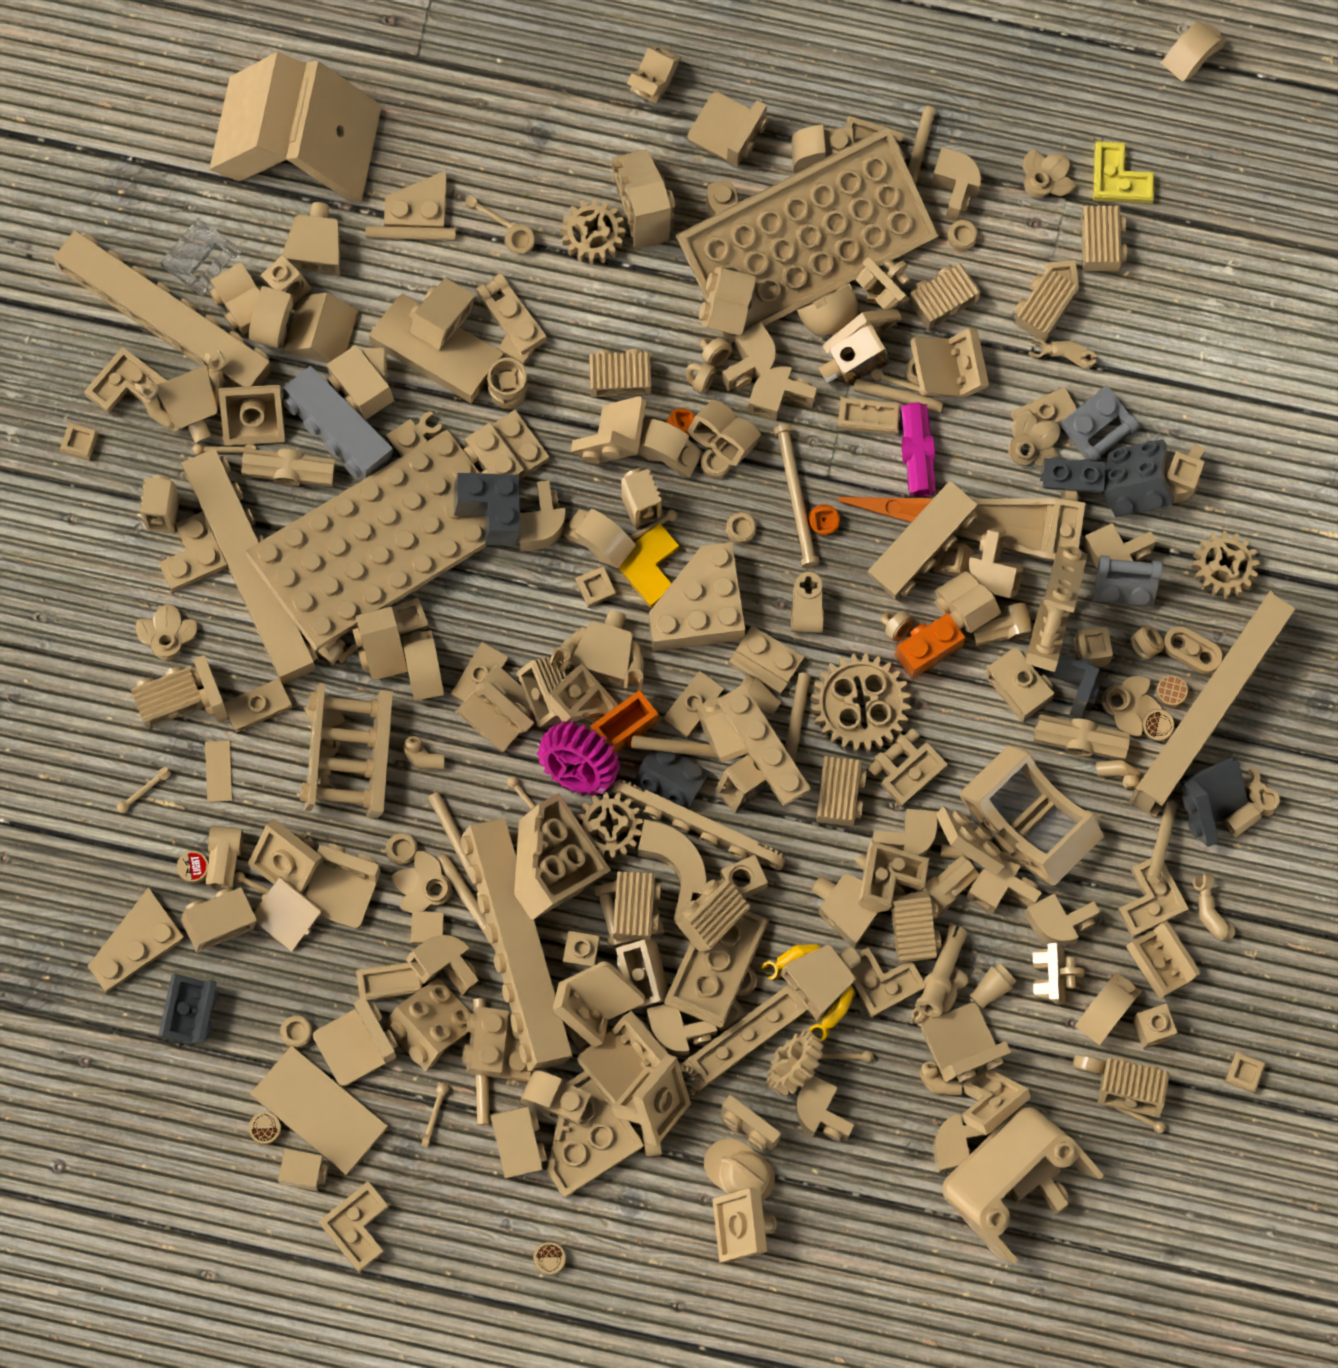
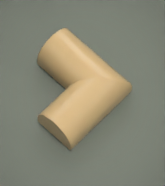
(886, 867)

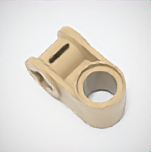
(807, 608)

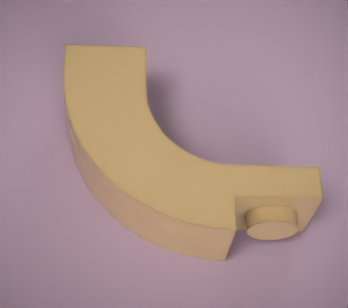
(678, 852)

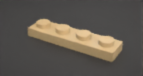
(763, 745)

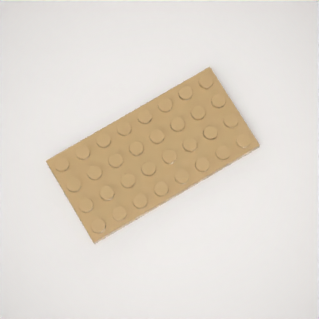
(814, 229)
(371, 542)

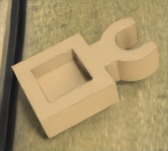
(410, 436)

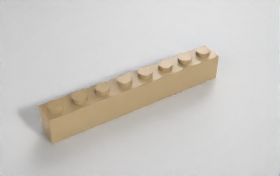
(159, 311)
(234, 536)
(516, 946)

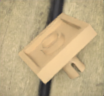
(285, 856)
(741, 1225)

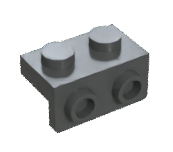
(1073, 475)
(671, 777)
(188, 1009)

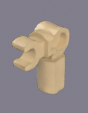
(1264, 803)

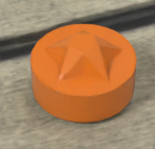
(681, 419)
(824, 519)

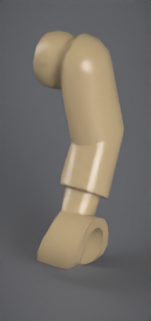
(1070, 349)
(328, 749)
(1207, 912)
(958, 981)

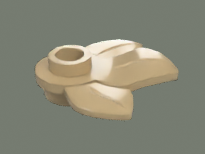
(1049, 172)
(1036, 436)
(166, 628)
(1134, 705)
(418, 881)

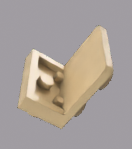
(728, 128)
(950, 365)
(617, 433)
(343, 885)
(594, 998)
(428, 1023)
(355, 1043)
(963, 1043)
(622, 1056)

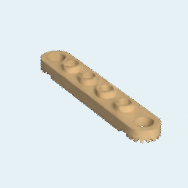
(710, 831)
(742, 1038)

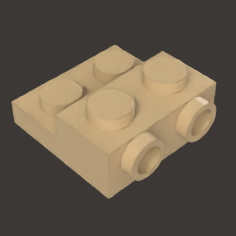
(506, 447)
(493, 1046)

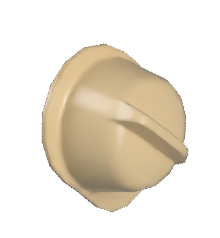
(738, 1167)

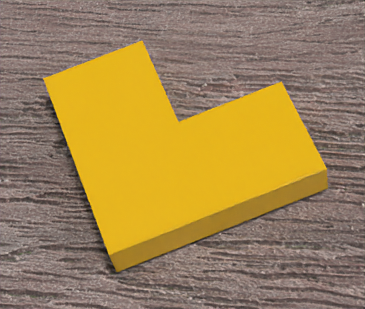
(641, 564)

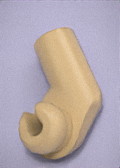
(420, 757)
(1119, 768)
(935, 1083)

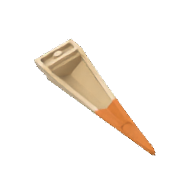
(1032, 524)

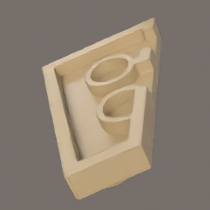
(135, 943)

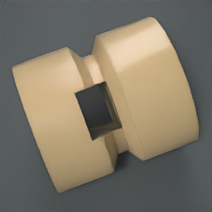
(507, 383)

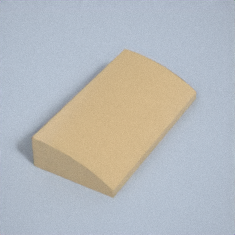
(457, 366)

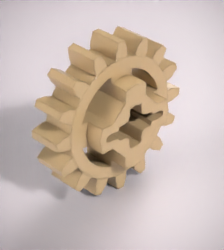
(584, 221)
(1220, 553)
(621, 824)
(794, 1063)

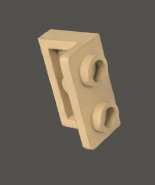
(1163, 960)

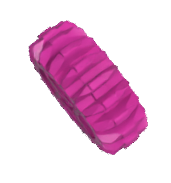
(578, 758)

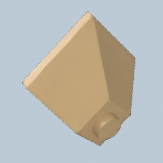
(719, 731)

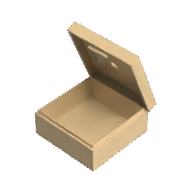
(292, 114)

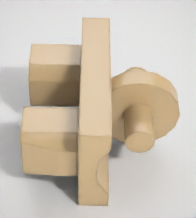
(873, 274)
(1054, 961)

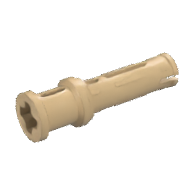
(938, 982)

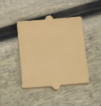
(286, 914)

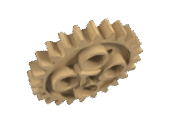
(833, 706)

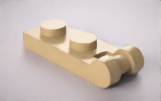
(511, 314)

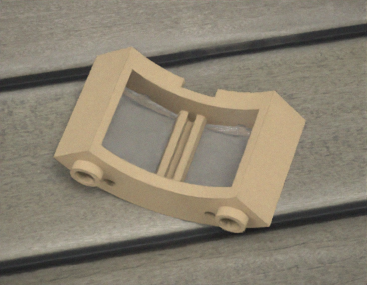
(1031, 815)

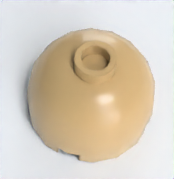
(830, 312)

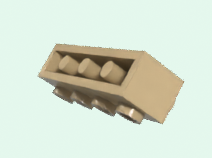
(922, 540)

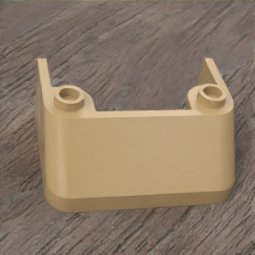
(1000, 1164)

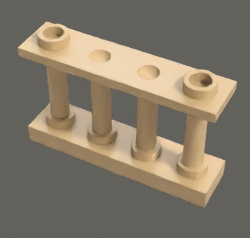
(1056, 607)
(375, 738)

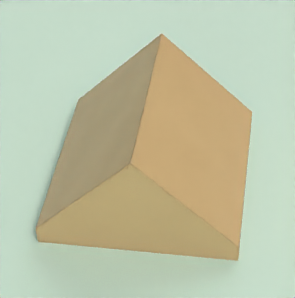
(320, 328)
(252, 415)

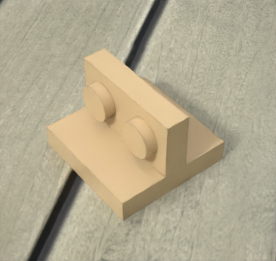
(497, 709)
(655, 1099)

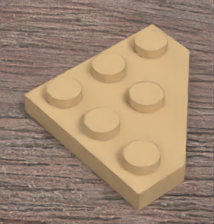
(592, 1146)

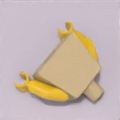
(819, 980)

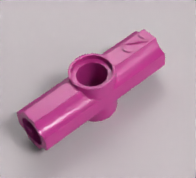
(918, 449)

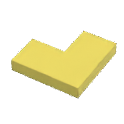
(1114, 183)

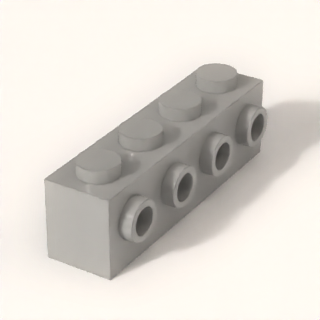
(336, 423)

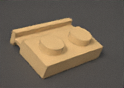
(766, 659)

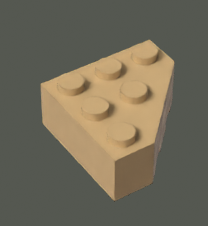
(644, 198)
(700, 603)
(553, 858)

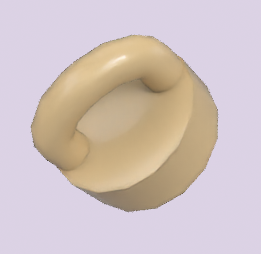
(715, 350)
(704, 377)
(897, 624)
(1147, 642)

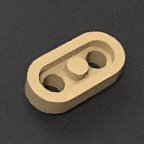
(1193, 648)

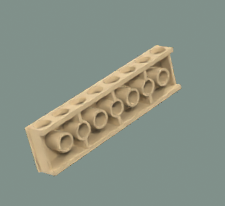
(1211, 705)

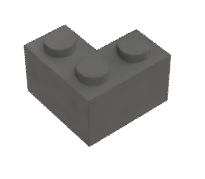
(494, 499)

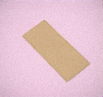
(218, 771)

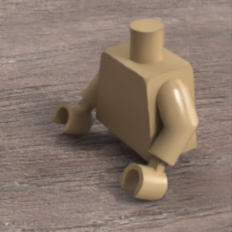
(186, 398)
(604, 651)

